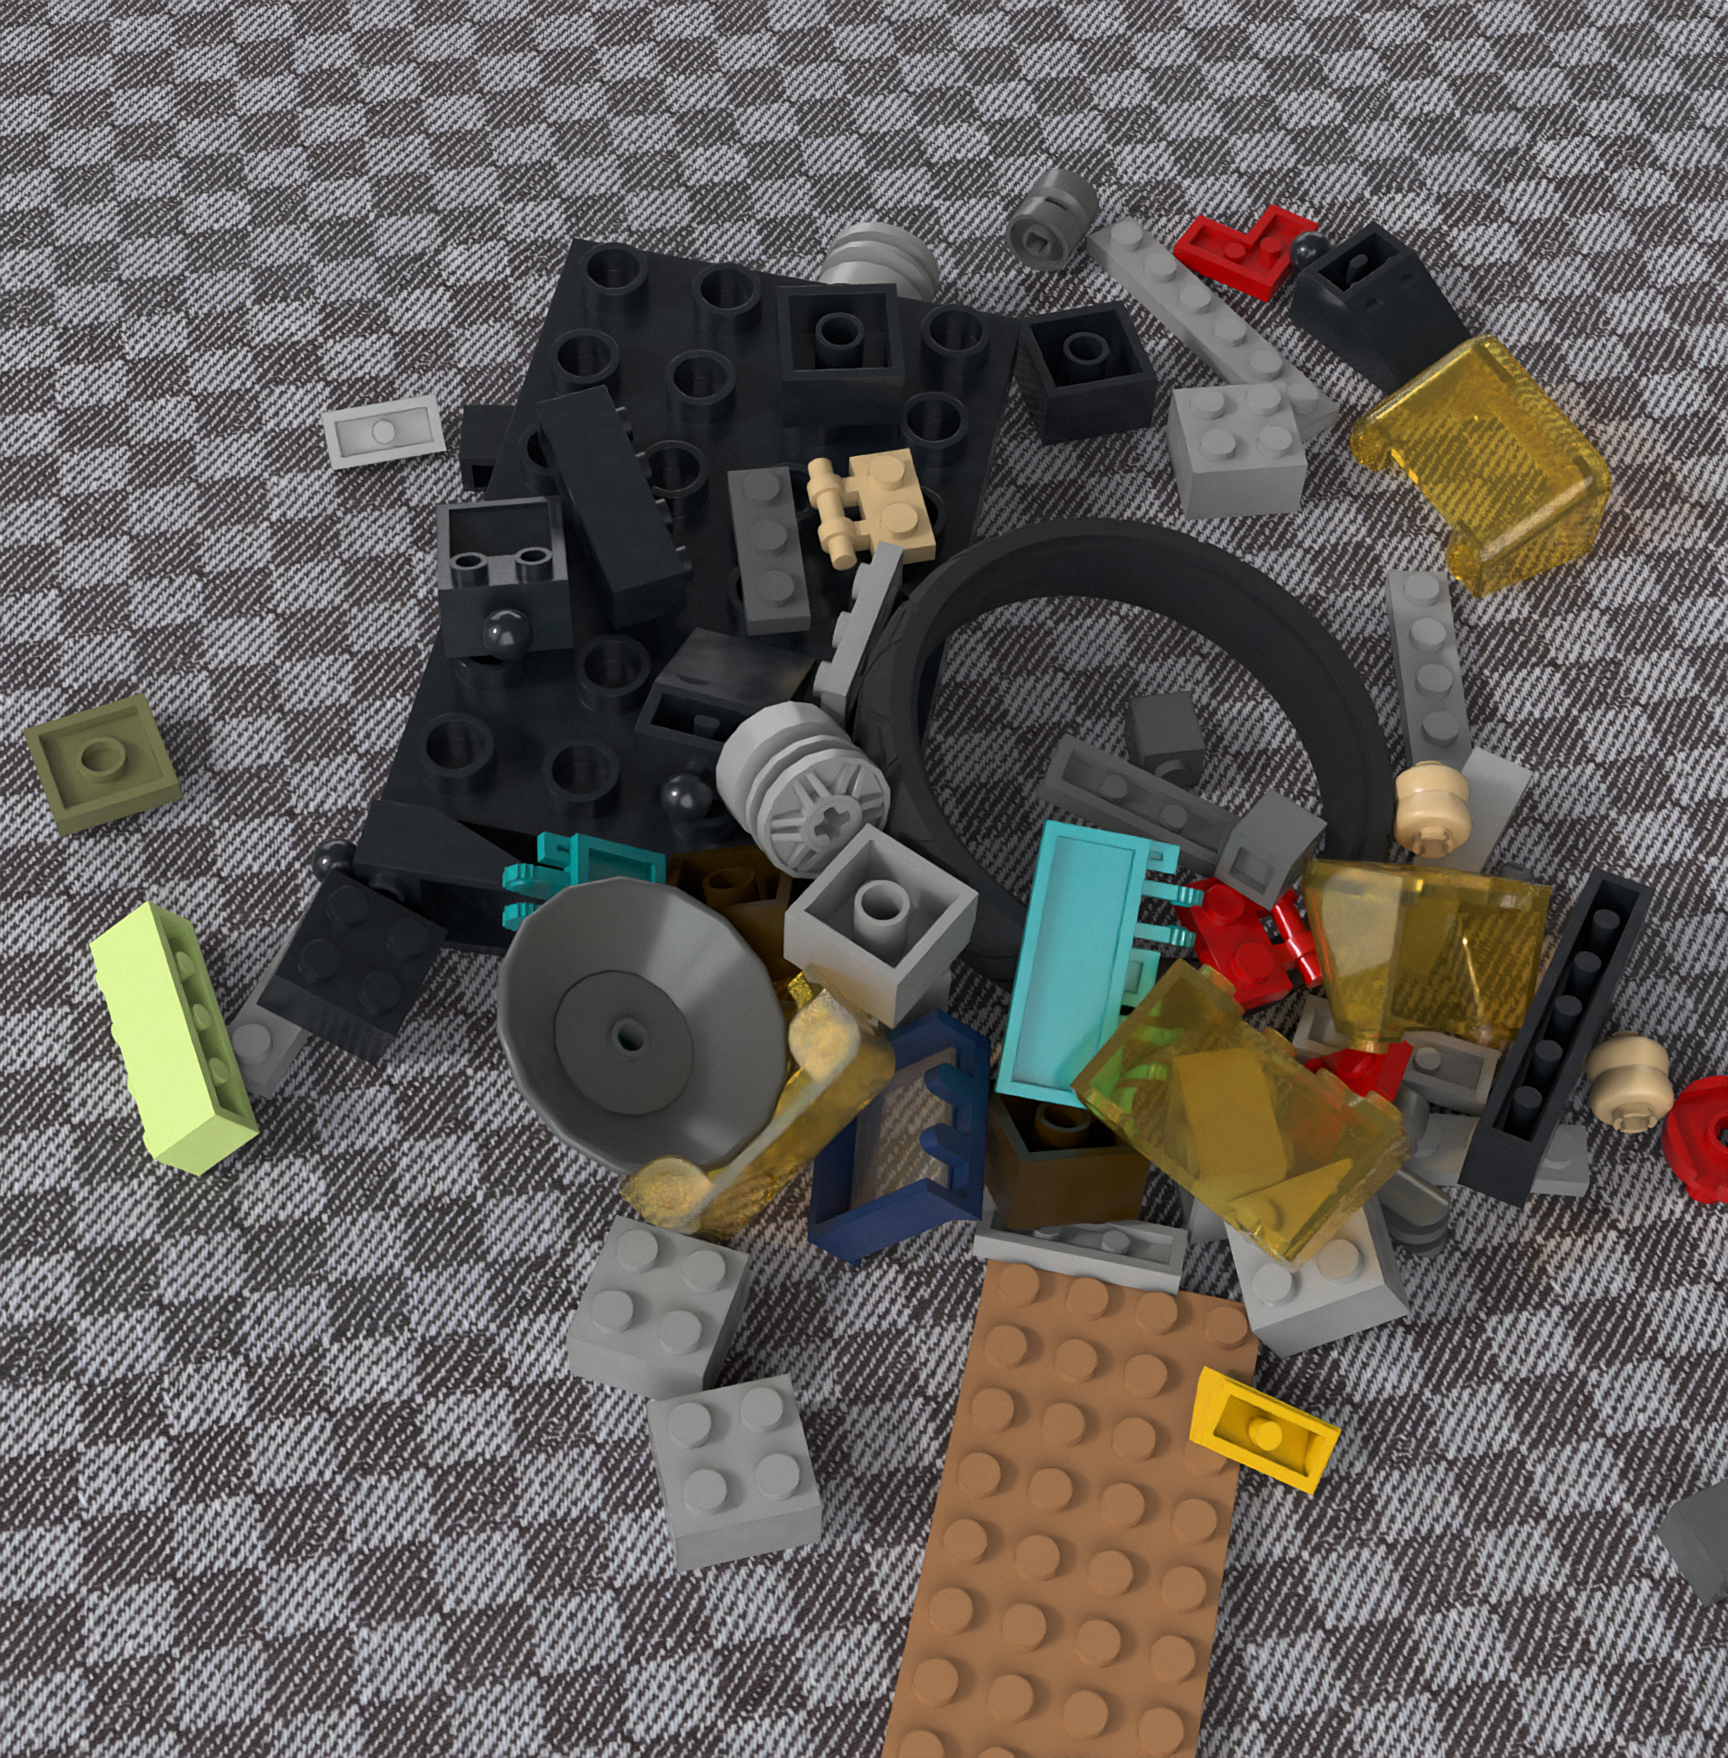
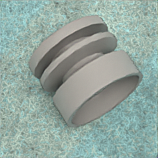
(882, 255)
(800, 786)

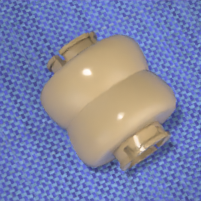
(1431, 809)
(1629, 1081)

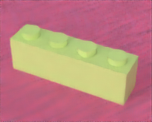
(173, 1040)

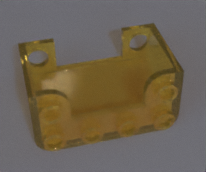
(1240, 1117)

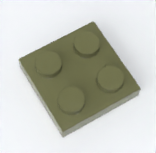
(102, 764)

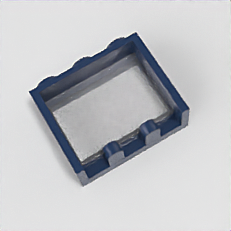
(913, 1149)

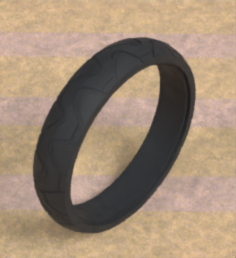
(1166, 575)

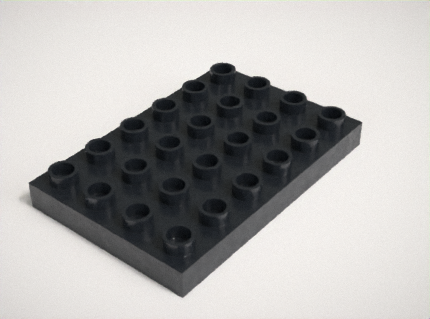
(697, 370)

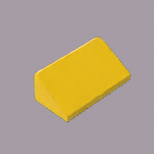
(1261, 1431)

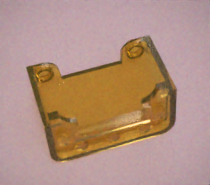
(1492, 462)
(1423, 949)
(842, 1071)

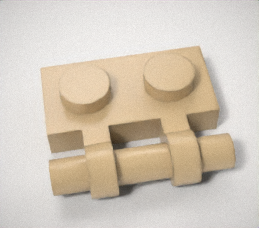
(888, 503)

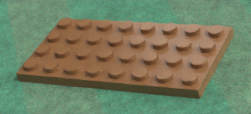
(1074, 1528)

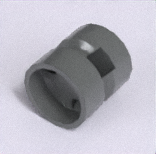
(1052, 220)

